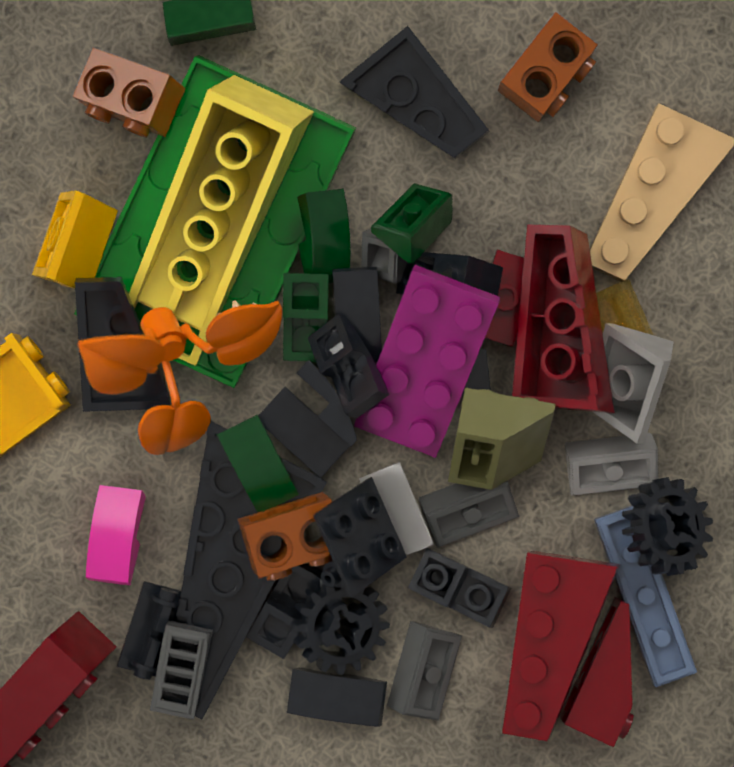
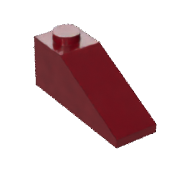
(603, 690)

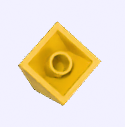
(74, 239)

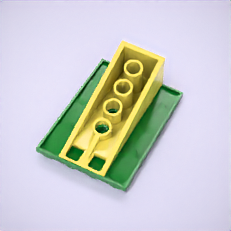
(221, 204)

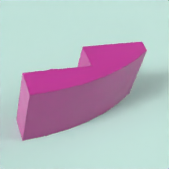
(113, 535)

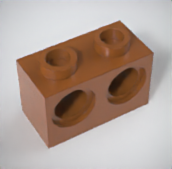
(541, 64)
(131, 88)
(289, 523)

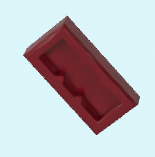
(506, 317)

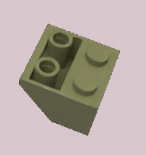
(498, 437)

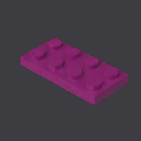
(428, 359)

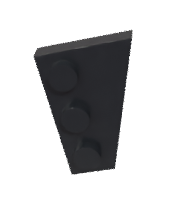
(417, 93)
(105, 311)

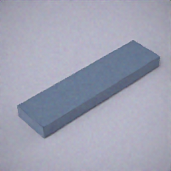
(649, 603)

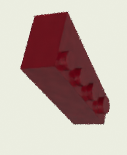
(559, 324)
(554, 626)
(46, 681)

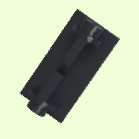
(145, 634)

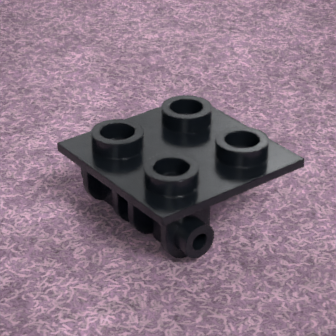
(358, 539)

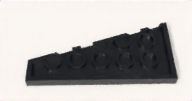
(218, 578)

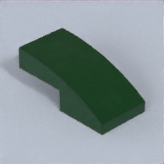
(326, 232)
(303, 312)
(258, 464)

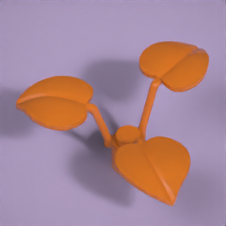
(123, 361)

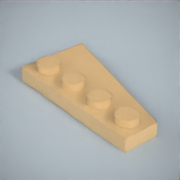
(658, 183)

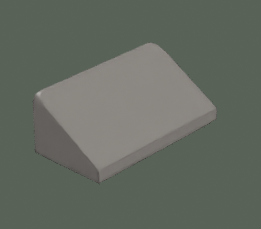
(610, 464)
(401, 507)

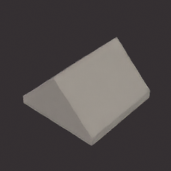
(636, 376)

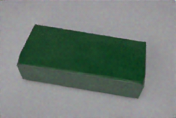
(206, 19)
(414, 221)

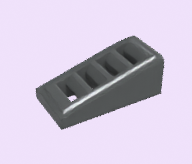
(188, 634)

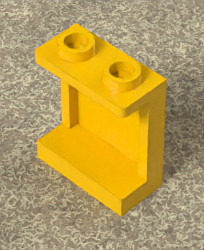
(26, 392)

